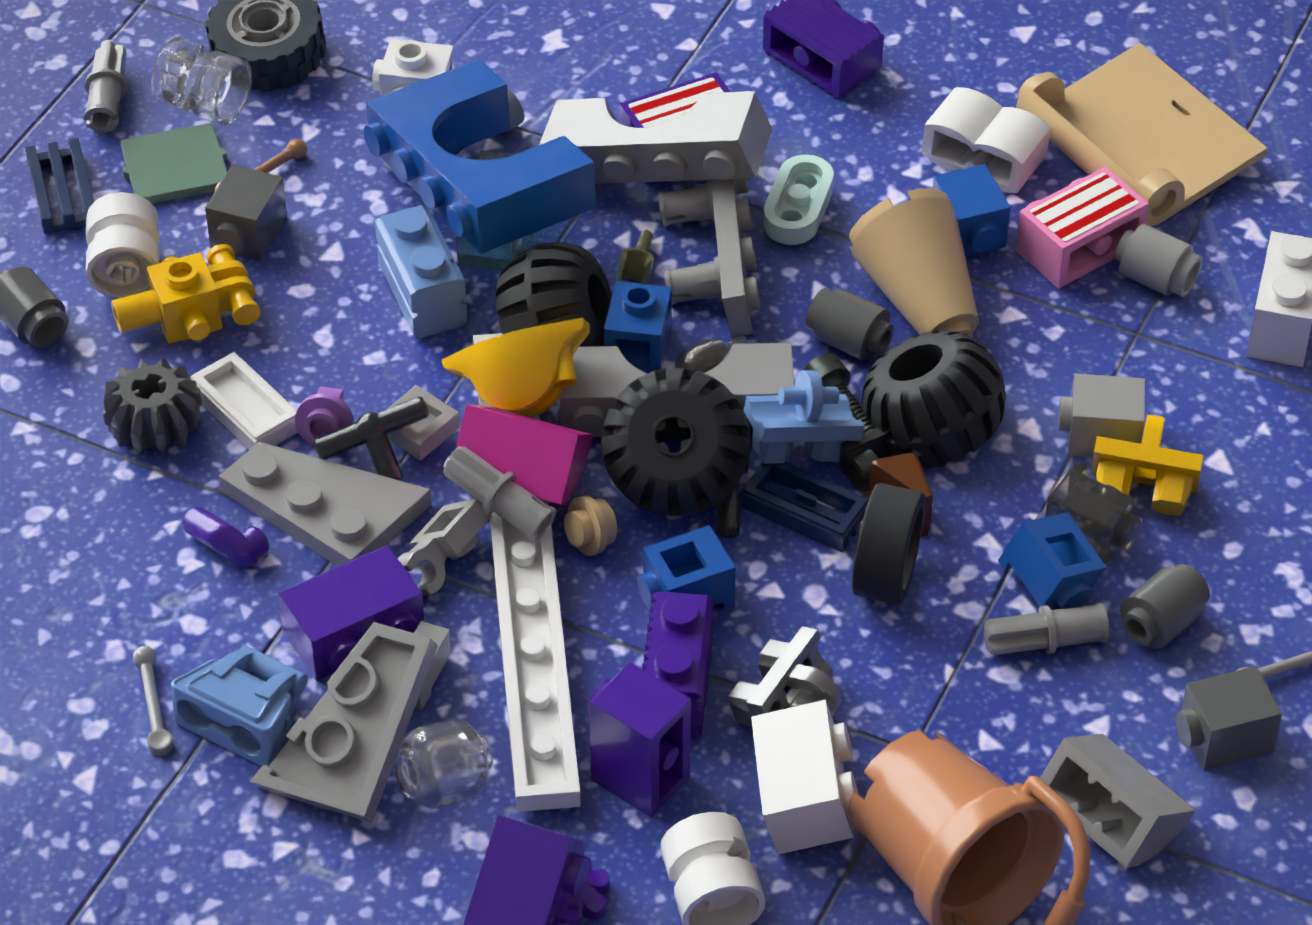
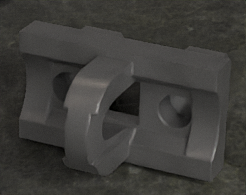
(788, 664)

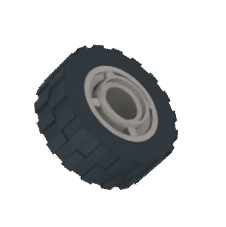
(275, 36)

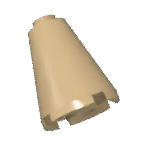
(918, 260)

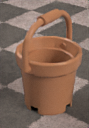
(966, 836)

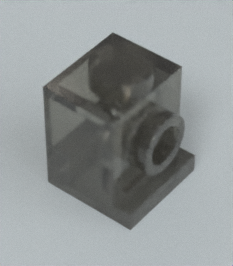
(1098, 510)

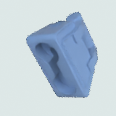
(239, 702)

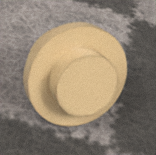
(590, 525)

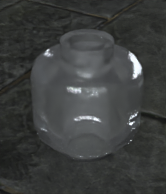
(443, 763)

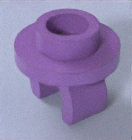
(322, 414)

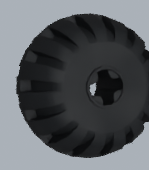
(552, 286)
(935, 396)
(708, 461)

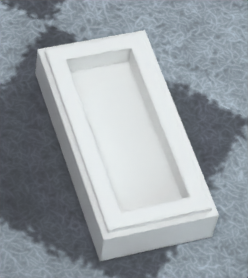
(245, 402)

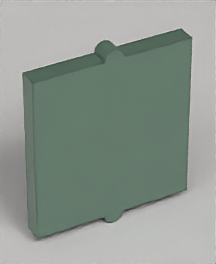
(174, 163)

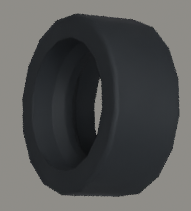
(888, 543)

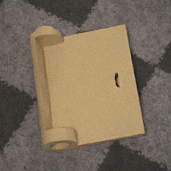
(1144, 129)

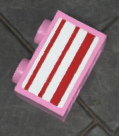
(1079, 226)

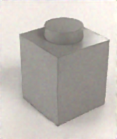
(1102, 408)

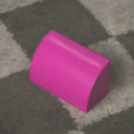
(539, 453)

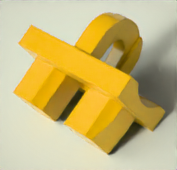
(1169, 470)

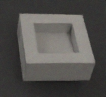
(426, 435)

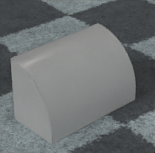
(1116, 798)

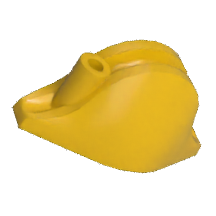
(524, 367)

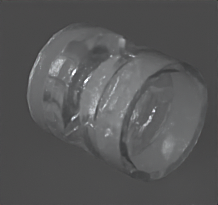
(201, 80)

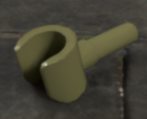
(637, 262)

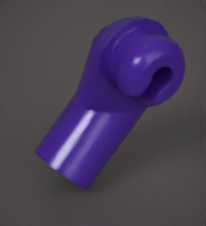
(225, 539)

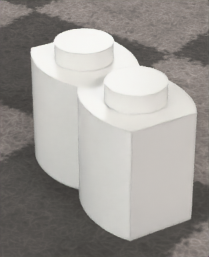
(977, 131)

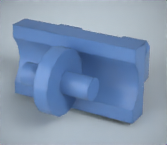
(802, 415)

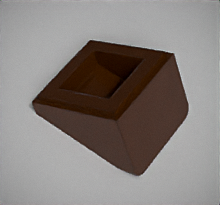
(906, 473)

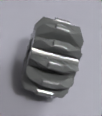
(152, 406)

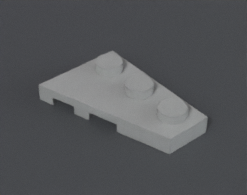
(322, 502)
(350, 737)

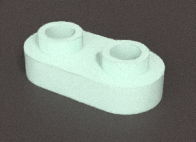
(798, 199)

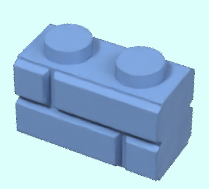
(421, 271)

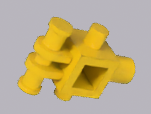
(190, 296)

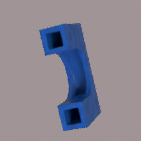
(479, 199)

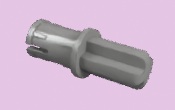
(106, 87)
(499, 493)
(1047, 629)

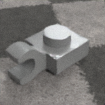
(447, 534)

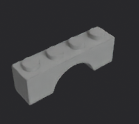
(713, 140)
(605, 373)

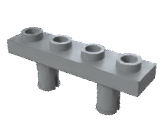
(736, 254)

